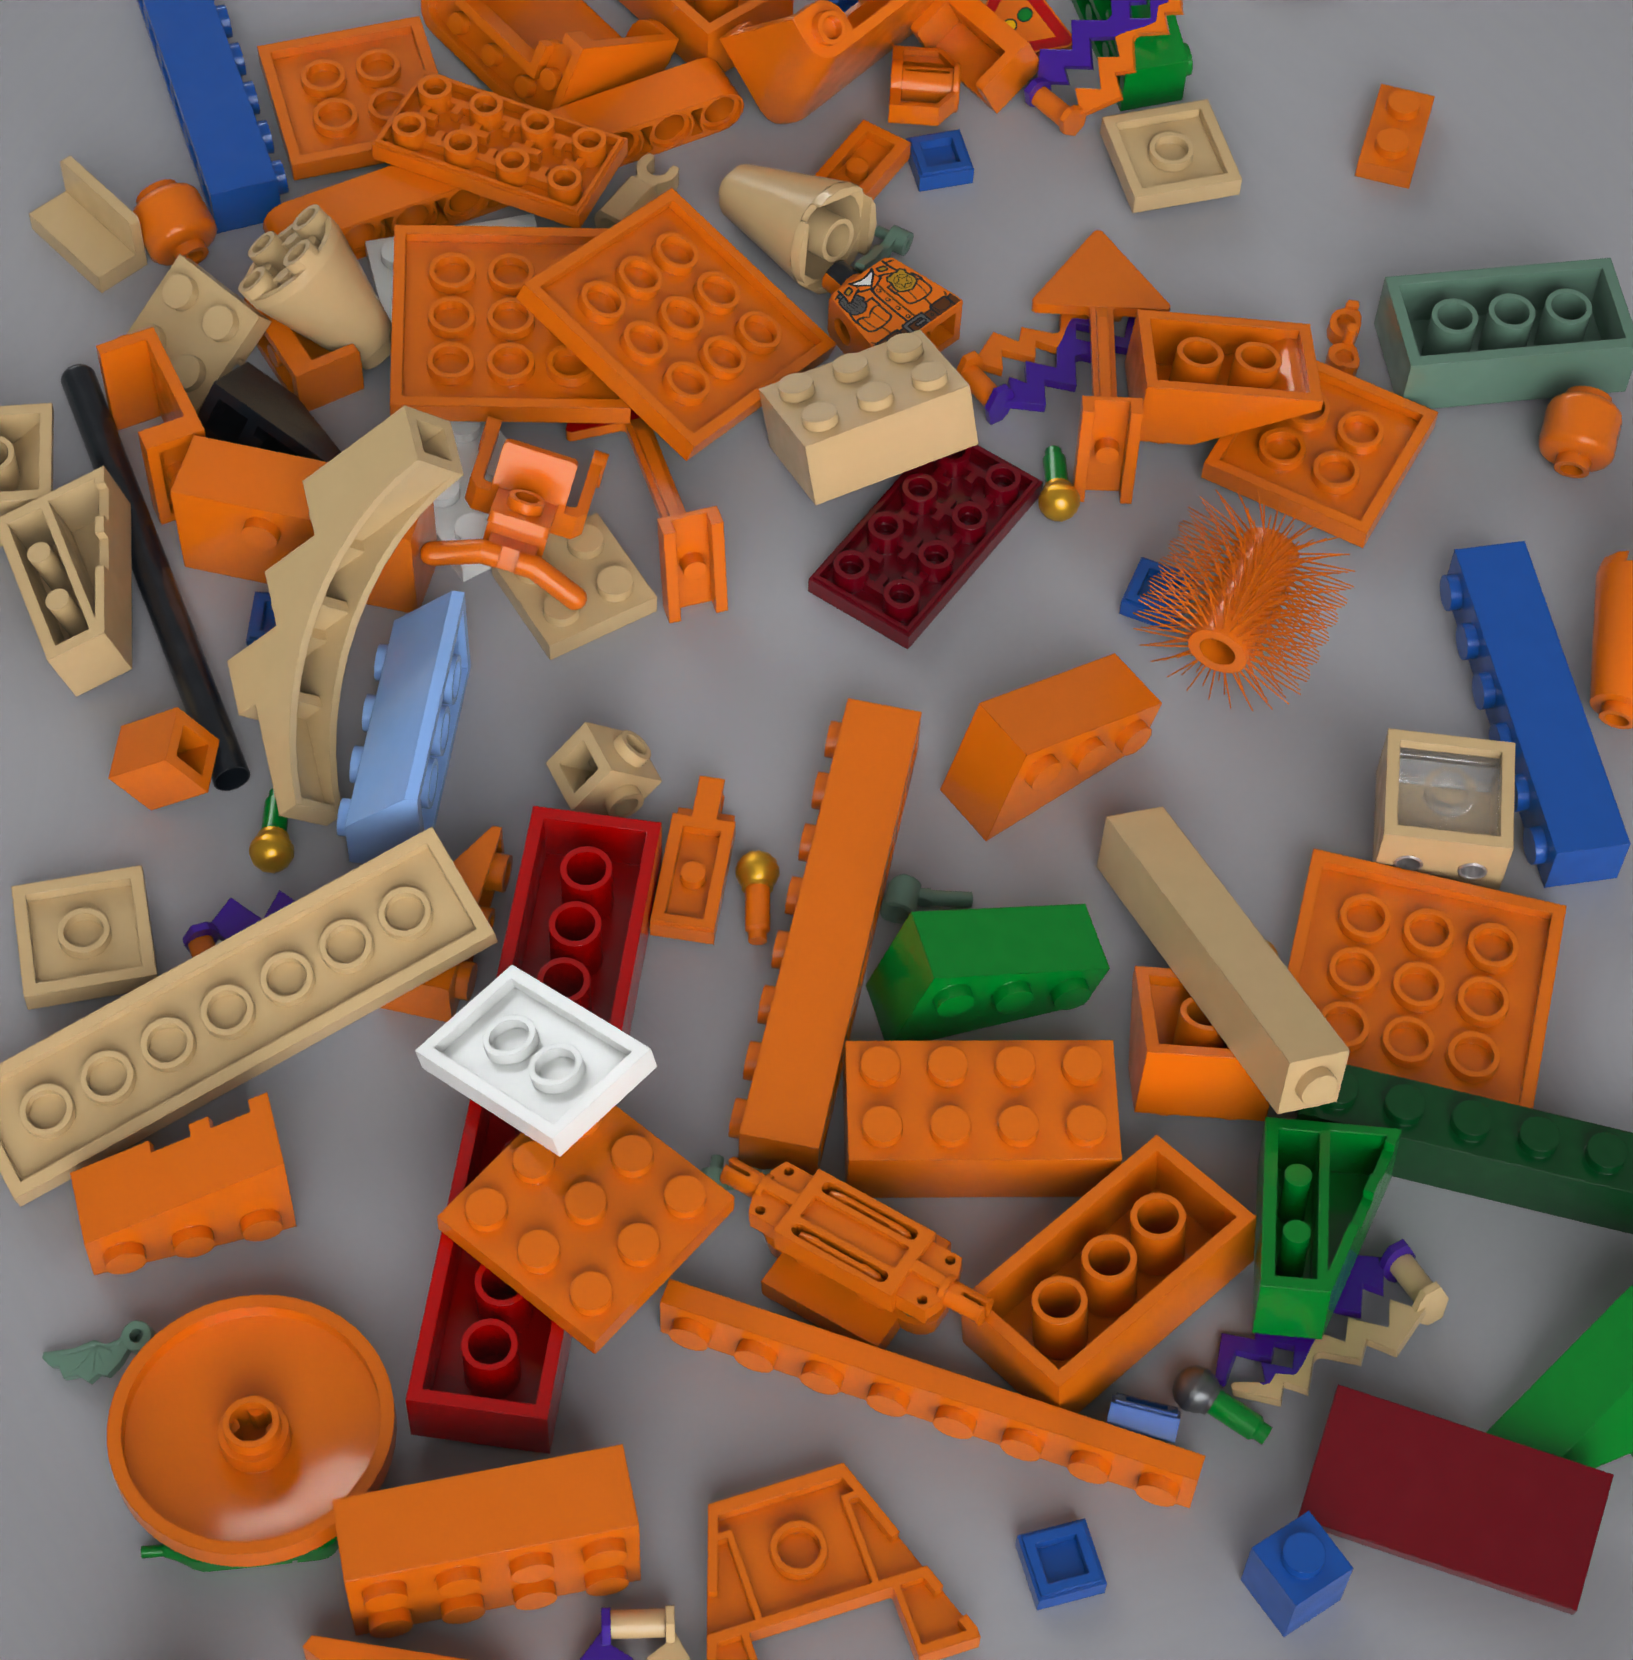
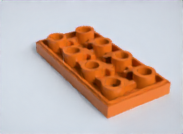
(500, 149)

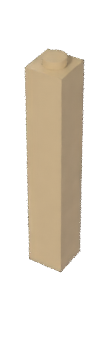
(1223, 961)

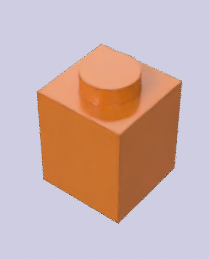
(164, 759)

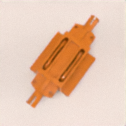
(851, 1258)

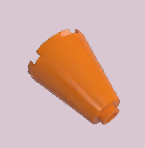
(1613, 642)

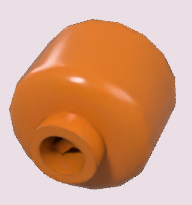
(174, 222)
(1580, 431)

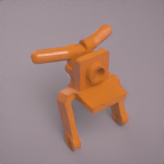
(523, 508)

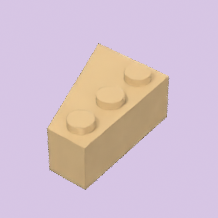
(76, 576)

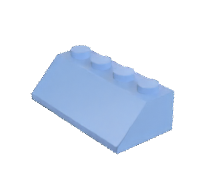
(408, 729)

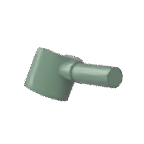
(905, 894)

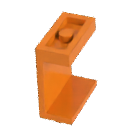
(142, 387)

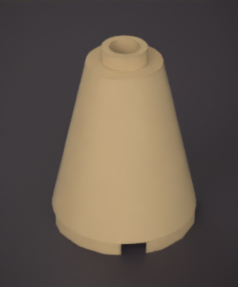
(799, 219)

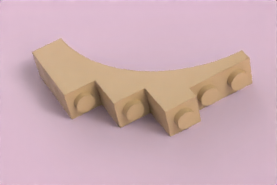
(318, 592)

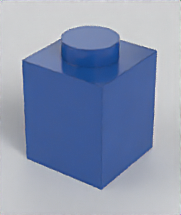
(1296, 1573)

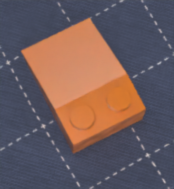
(1218, 374)

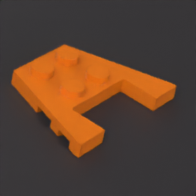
(812, 1554)

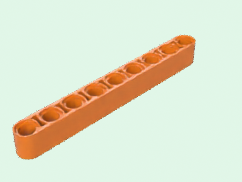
(649, 112)

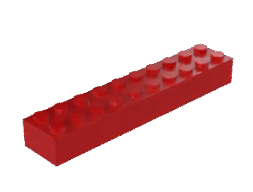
(581, 924)

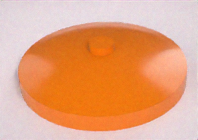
(249, 1427)

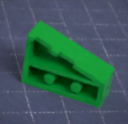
(1160, 59)
(984, 969)
(1312, 1215)

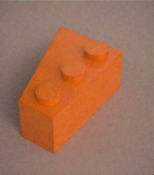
(1047, 741)
(186, 1196)

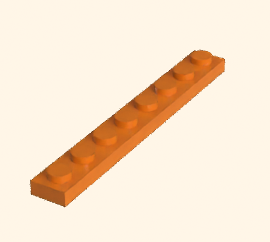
(951, 1401)

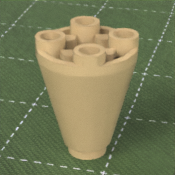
(318, 287)

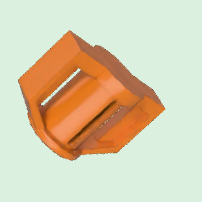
(923, 86)

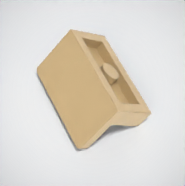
(91, 228)

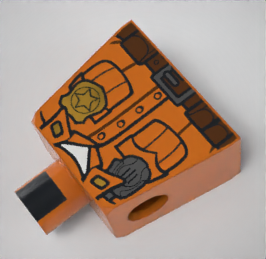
(888, 302)

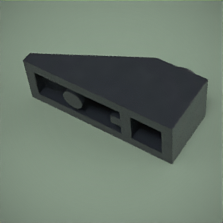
(262, 414)

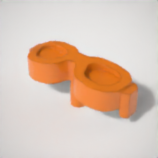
(1343, 333)

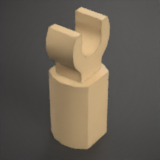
(636, 192)

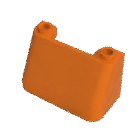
(547, 48)
(815, 53)

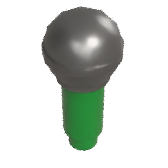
(1200, 1392)

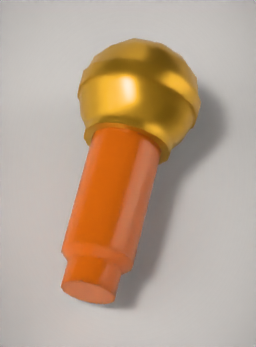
(757, 875)

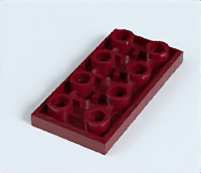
(924, 541)
(1456, 1499)

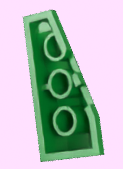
(1585, 1398)

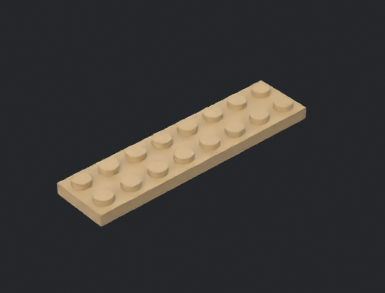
(234, 1012)

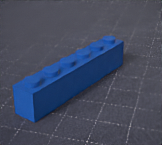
(216, 110)
(1532, 701)

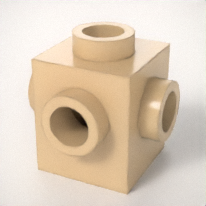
(604, 771)

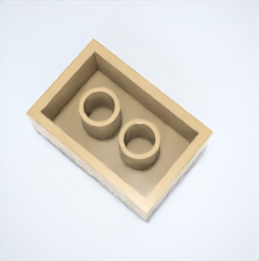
(868, 416)

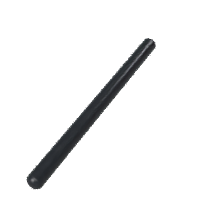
(156, 578)

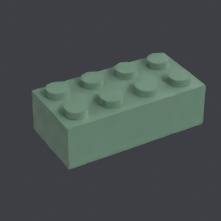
(1505, 333)

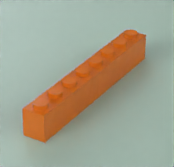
(829, 939)

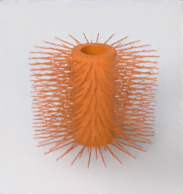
(1244, 599)

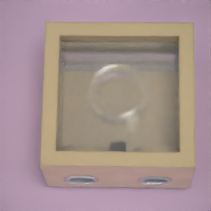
(1445, 806)

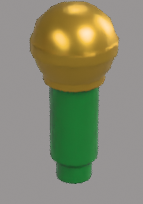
(1058, 498)
(271, 847)

